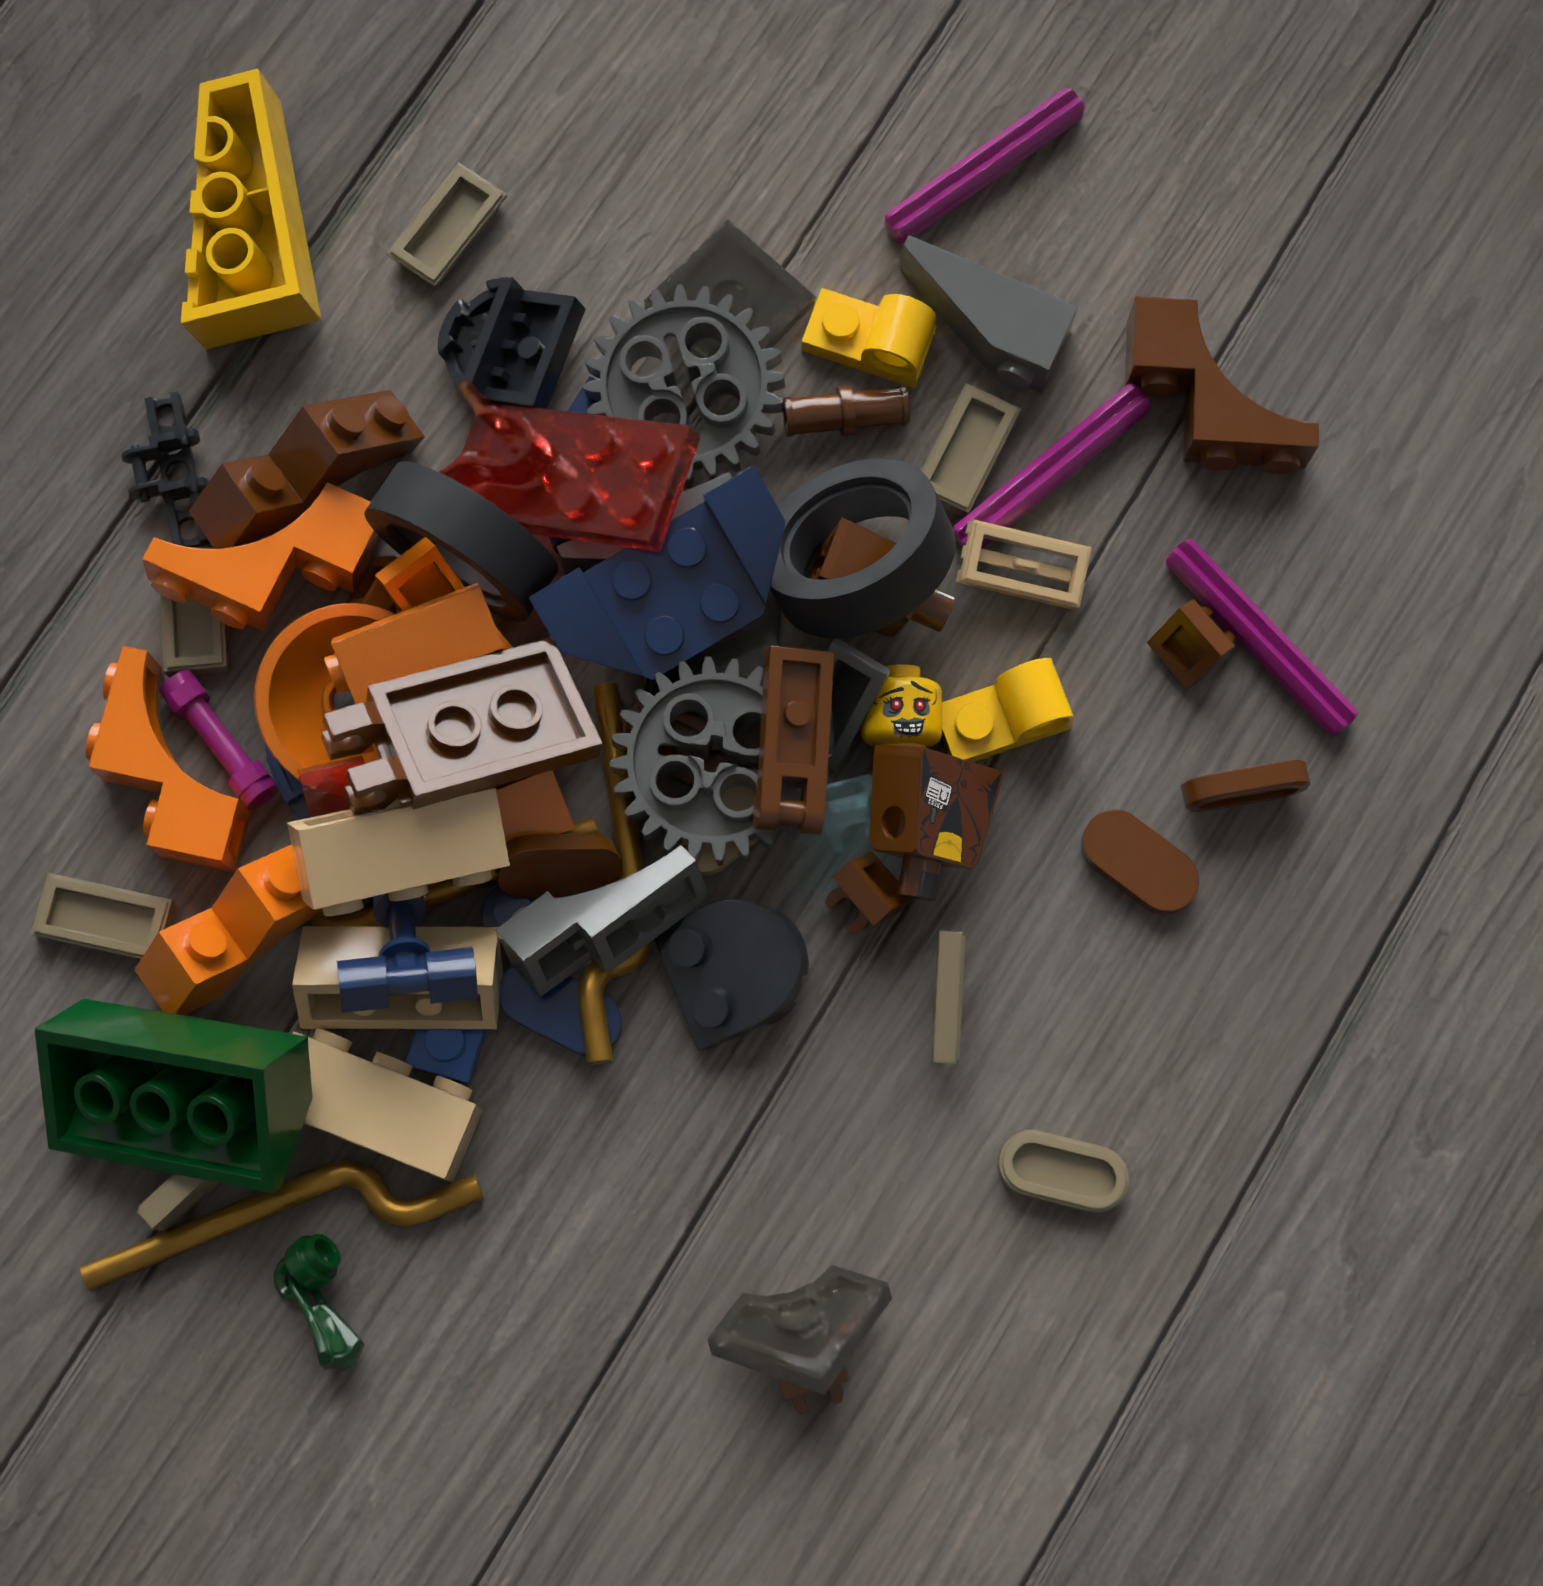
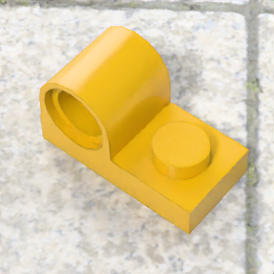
(875, 339)
(1015, 711)

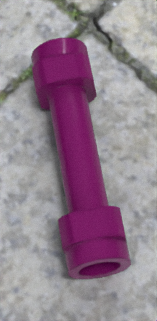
(248, 778)

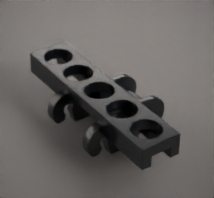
(164, 440)

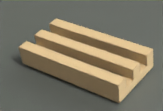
(973, 553)

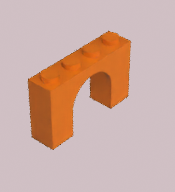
(431, 637)

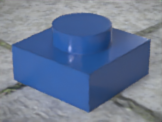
(446, 1052)

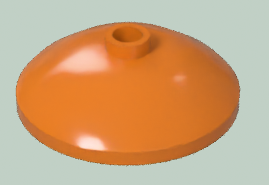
(297, 689)

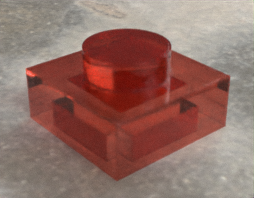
(325, 786)

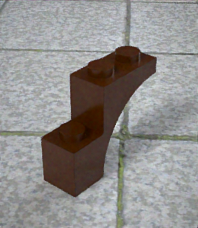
(1220, 422)
(320, 446)

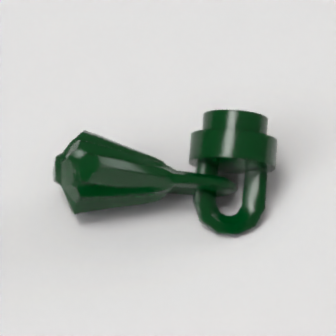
(312, 1266)

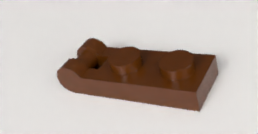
(794, 738)

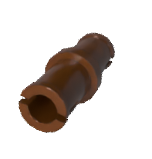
(846, 410)

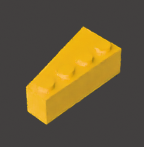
(248, 234)

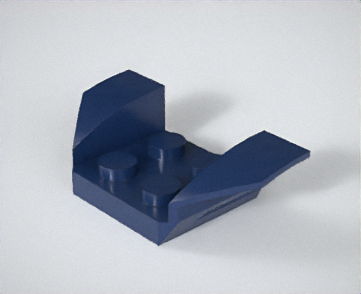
(670, 605)

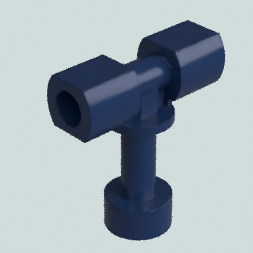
(405, 964)

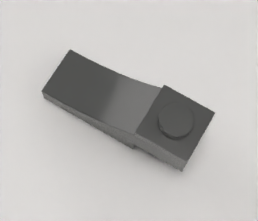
(604, 924)

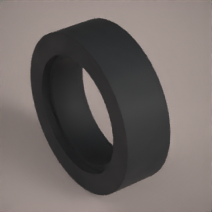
(469, 532)
(882, 590)

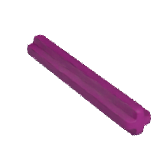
(984, 165)
(1059, 462)
(1261, 637)

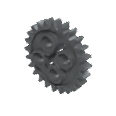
(737, 369)
(699, 816)

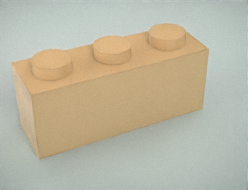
(397, 850)
(318, 991)
(387, 1110)

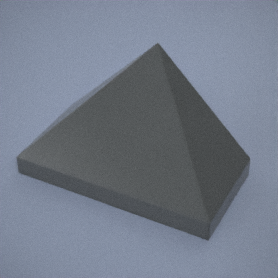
(854, 690)

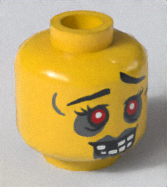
(905, 710)

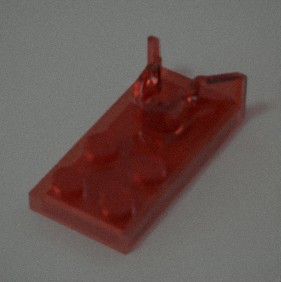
(576, 471)

